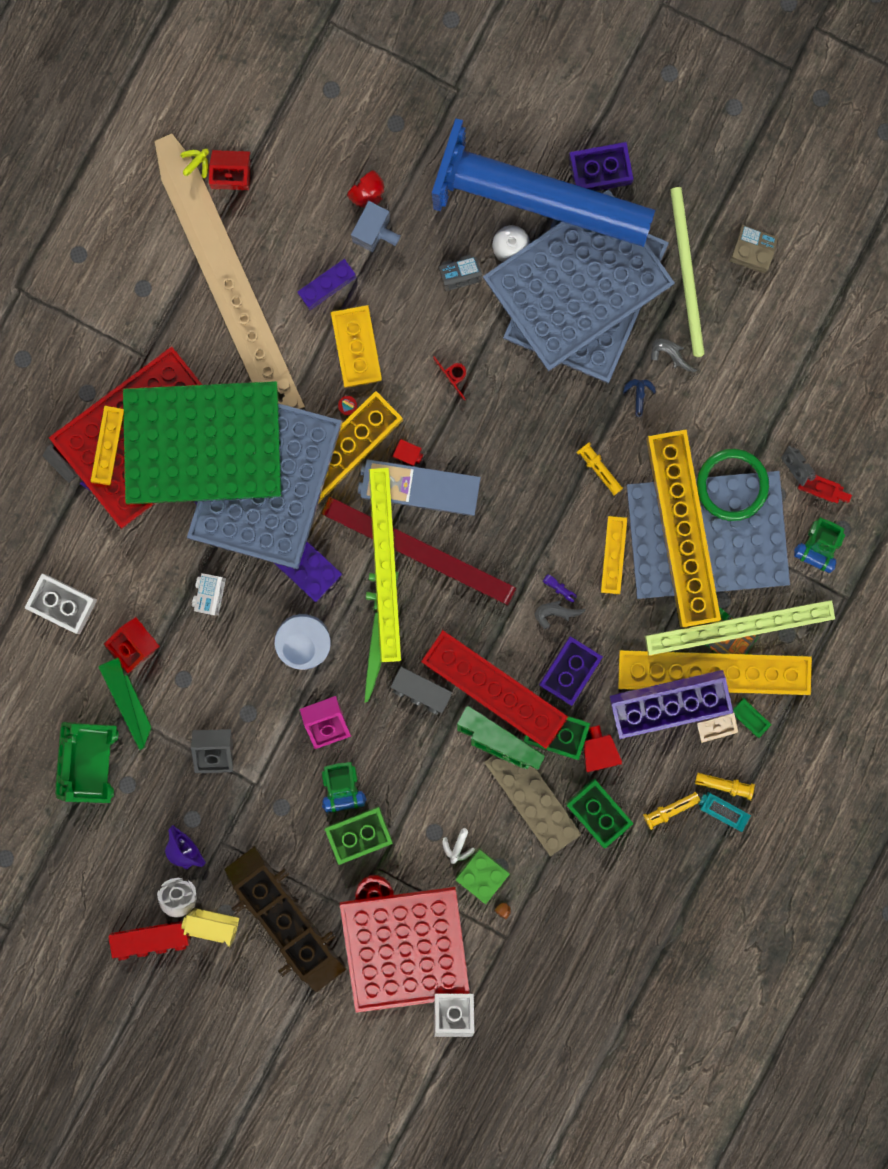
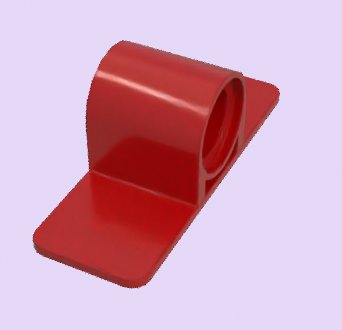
(453, 380)

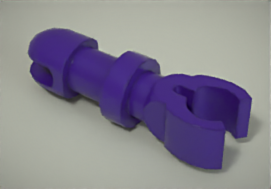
(553, 583)

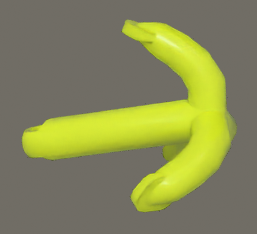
(200, 156)

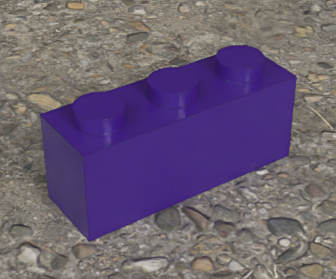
(327, 284)

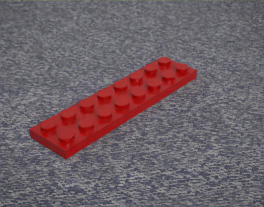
(495, 689)

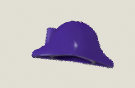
(182, 850)

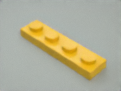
(107, 445)
(613, 555)

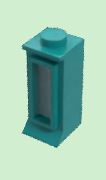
(724, 811)

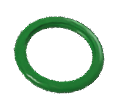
(736, 515)

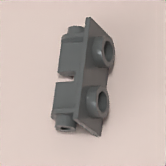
(794, 461)

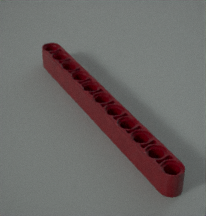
(423, 553)

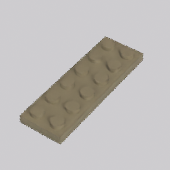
(535, 804)

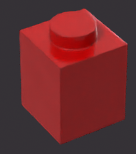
(408, 453)

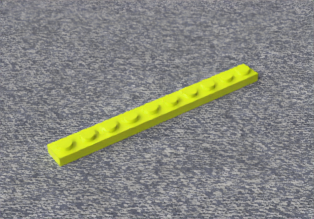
(384, 565)

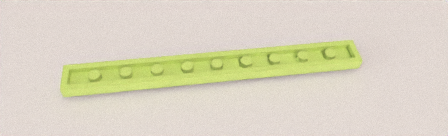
(739, 627)

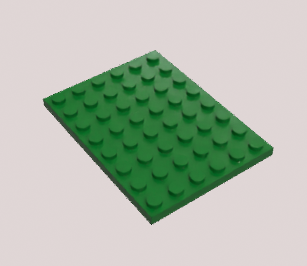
(201, 442)

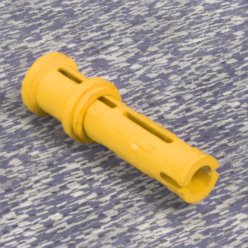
(594, 461)
(733, 787)
(692, 800)

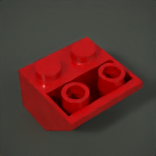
(229, 170)

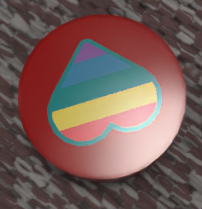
(347, 405)

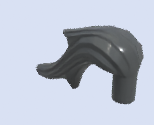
(673, 350)
(554, 609)

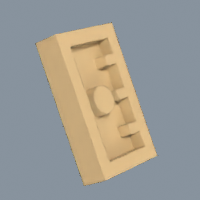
(716, 727)

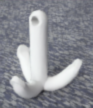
(455, 854)

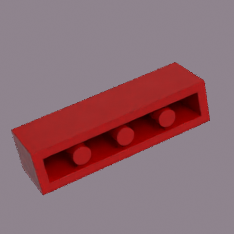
(148, 939)

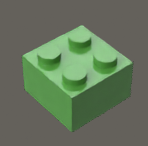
(482, 876)

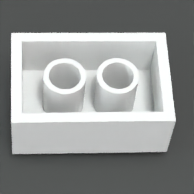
(60, 603)

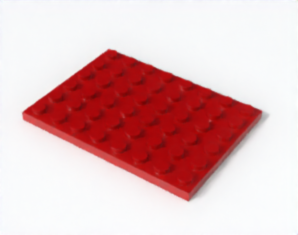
(80, 437)

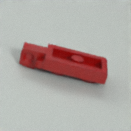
(825, 490)

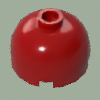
(368, 189)
(373, 887)

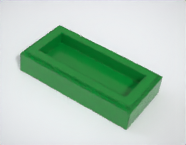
(751, 718)

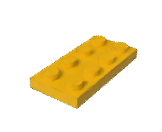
(356, 346)

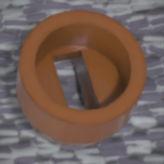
(503, 910)

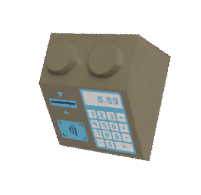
(754, 249)

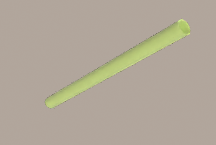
(687, 272)

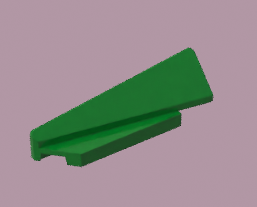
(127, 701)
(497, 741)

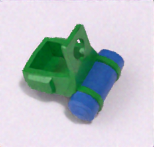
(821, 545)
(341, 788)

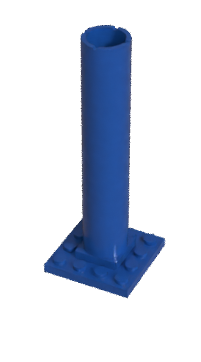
(537, 193)

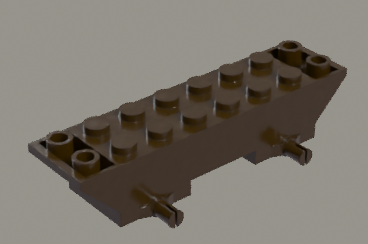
(284, 920)

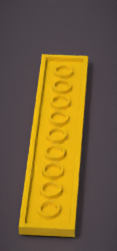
(743, 672)

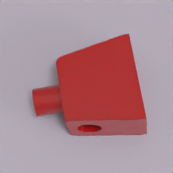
(600, 751)

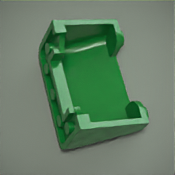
(84, 762)

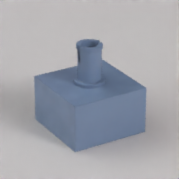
(372, 228)

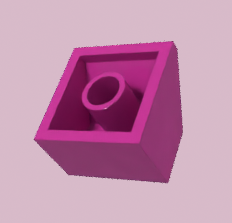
(325, 722)

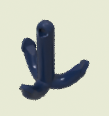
(639, 392)

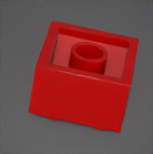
(131, 644)

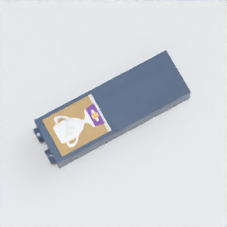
(426, 488)

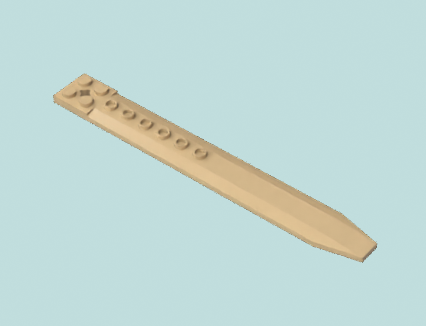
(223, 271)

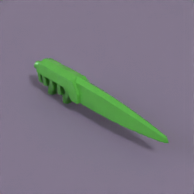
(374, 659)

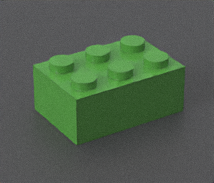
(358, 835)

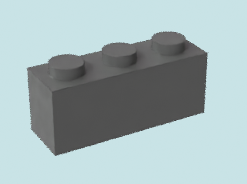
(421, 690)

